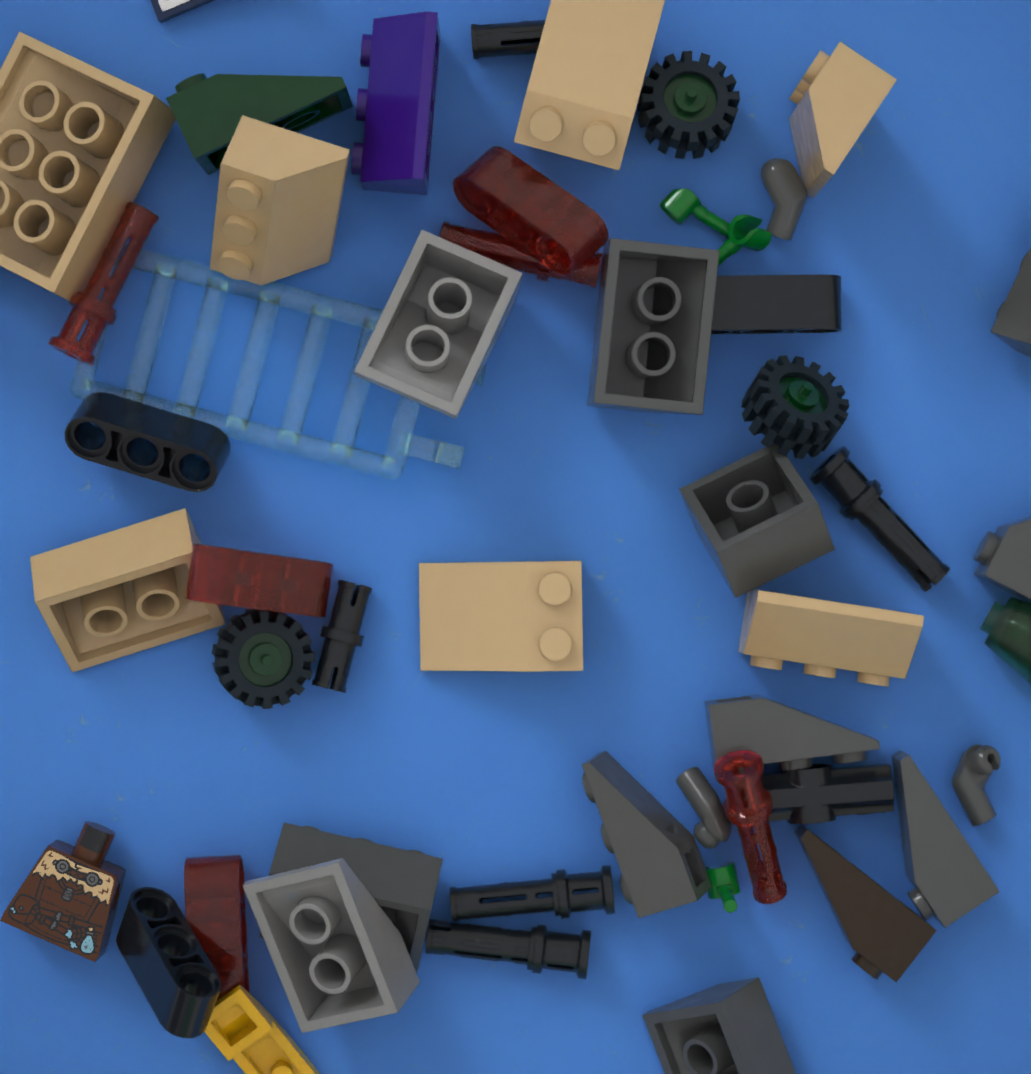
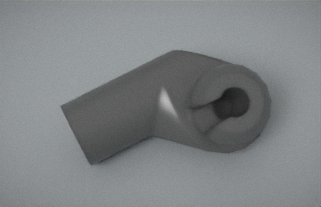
(786, 193)
(970, 779)
(706, 803)

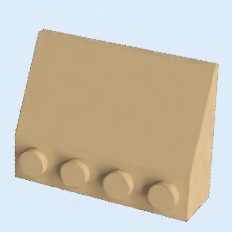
(68, 161)

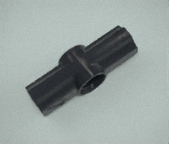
(826, 792)

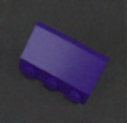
(398, 103)

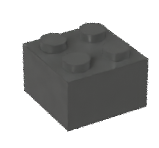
(757, 519)

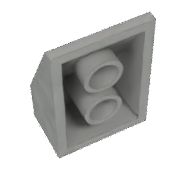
(439, 324)
(331, 945)

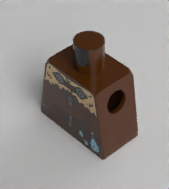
(71, 894)

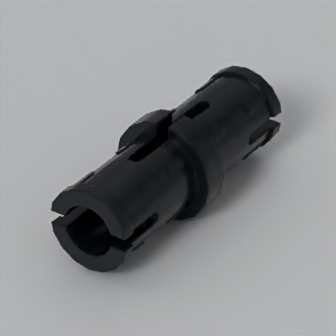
(342, 636)

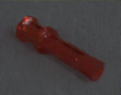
(137, 225)
(744, 790)

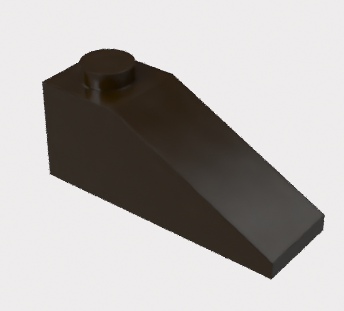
(869, 916)

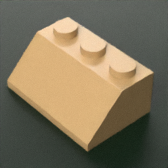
(832, 111)
(276, 203)
(121, 591)
(828, 636)

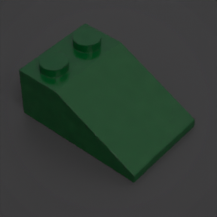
(213, 106)

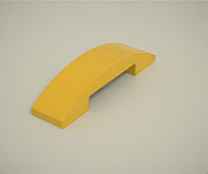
(254, 1038)

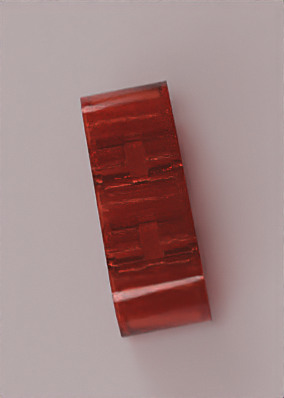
(530, 211)
(258, 580)
(218, 915)

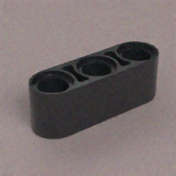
(777, 304)
(122, 447)
(168, 962)

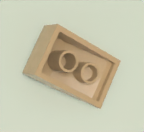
(588, 78)
(501, 616)

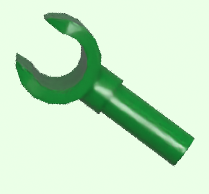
(683, 203)
(743, 234)
(724, 885)

